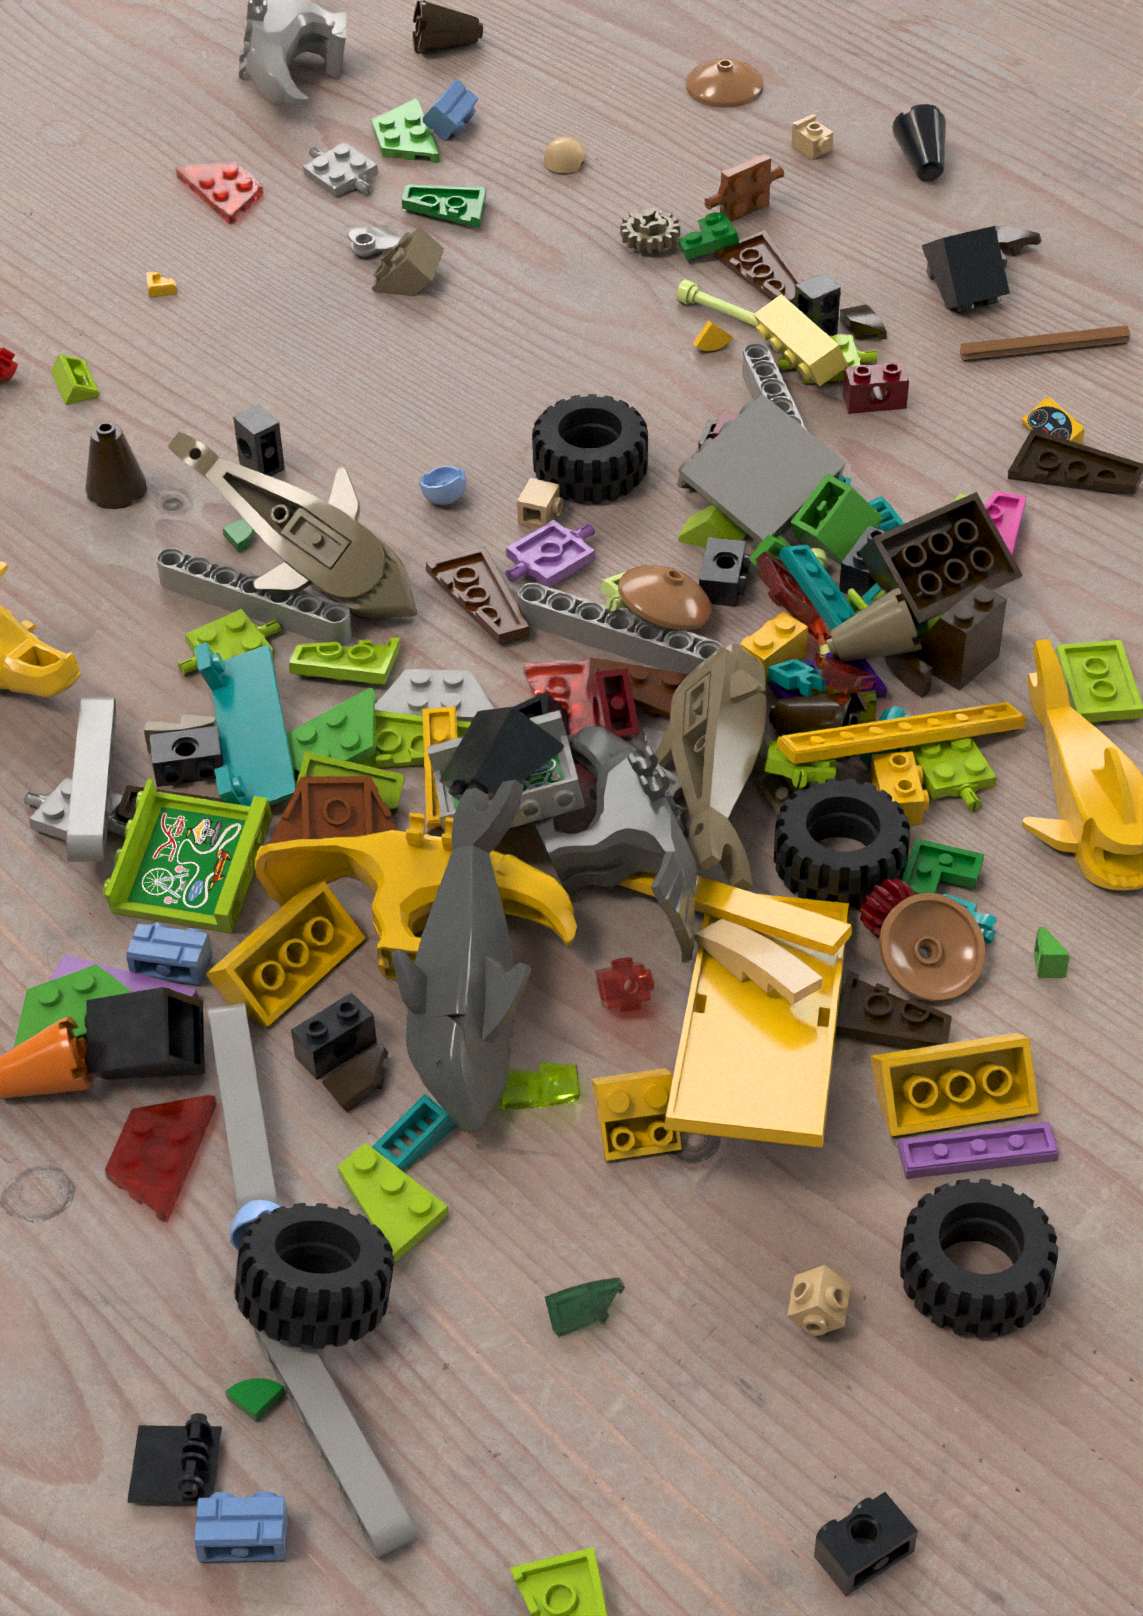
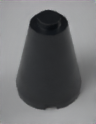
(922, 139)

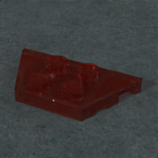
(222, 187)
(787, 593)
(159, 1150)

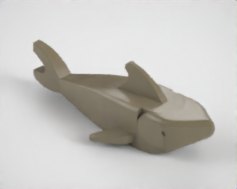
(313, 537)
(714, 746)

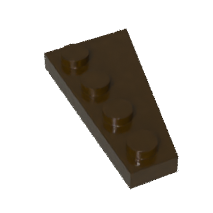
(1071, 464)

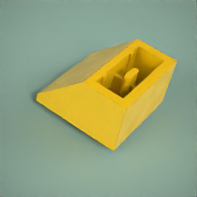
(633, 1114)

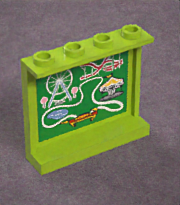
(187, 860)

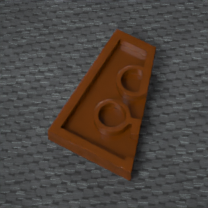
(650, 686)

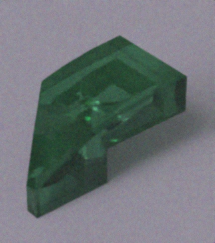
(582, 1305)

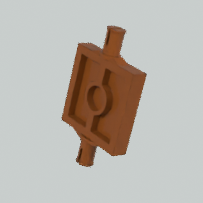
(745, 187)

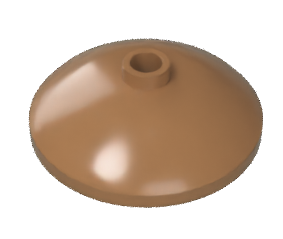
(724, 83)
(665, 597)
(949, 937)

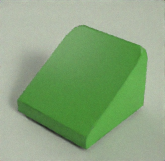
(1050, 955)

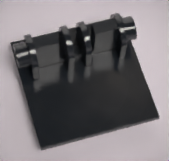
(175, 1462)

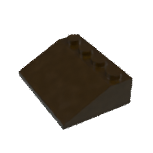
(941, 558)

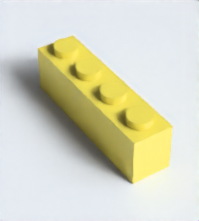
(799, 340)

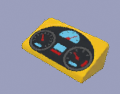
(1054, 420)

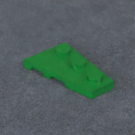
(450, 203)

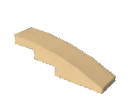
(760, 959)

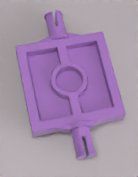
(550, 553)

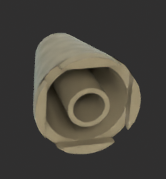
(875, 631)

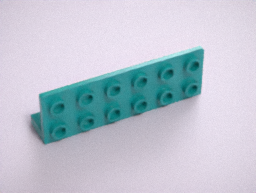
(248, 726)

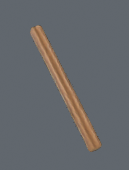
(1044, 343)

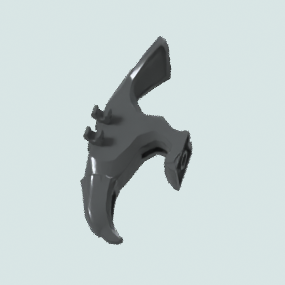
(630, 831)

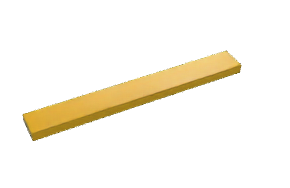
(900, 732)
(760, 913)

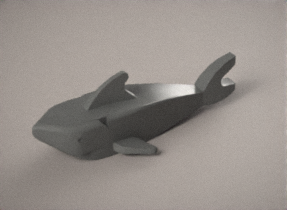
(464, 974)

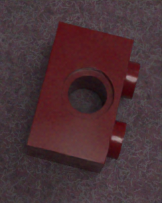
(875, 387)
(614, 702)

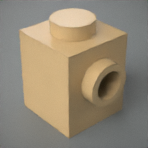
(539, 503)

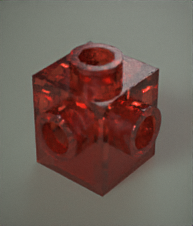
(612, 981)

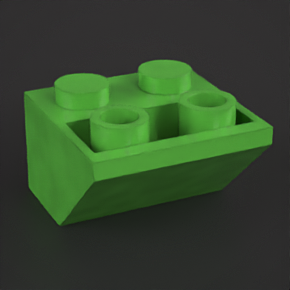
(834, 518)

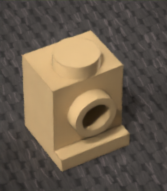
(811, 137)

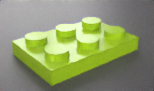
(1100, 680)

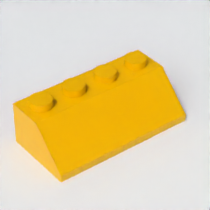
(287, 954)
(955, 1084)

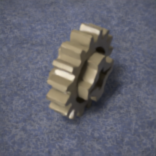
(650, 230)

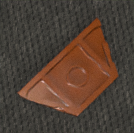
(333, 808)

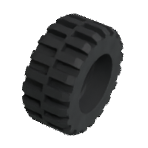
(597, 423)
(840, 811)
(313, 1275)
(972, 1299)

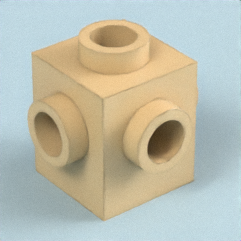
(819, 1301)

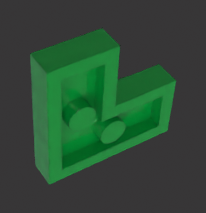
(715, 234)
(938, 862)

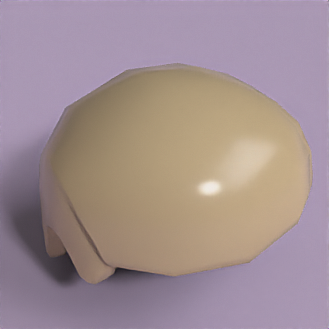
(564, 155)

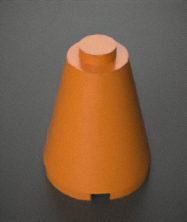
(46, 1063)

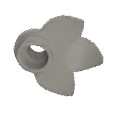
(368, 242)

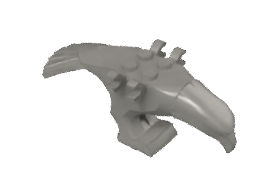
(279, 33)

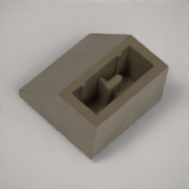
(408, 265)

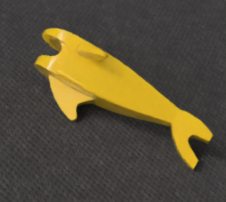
(1093, 786)

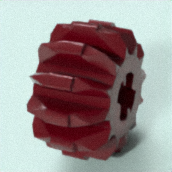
(882, 901)

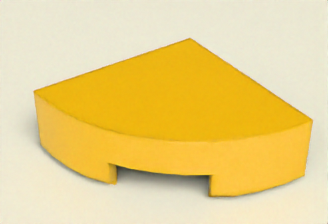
(159, 285)
(712, 338)

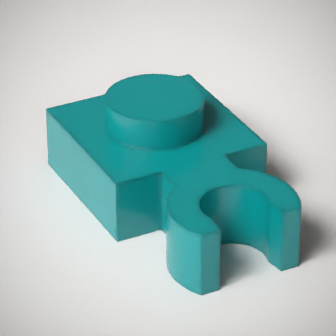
(795, 676)

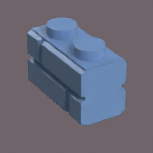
(450, 110)
(169, 953)
(241, 1527)

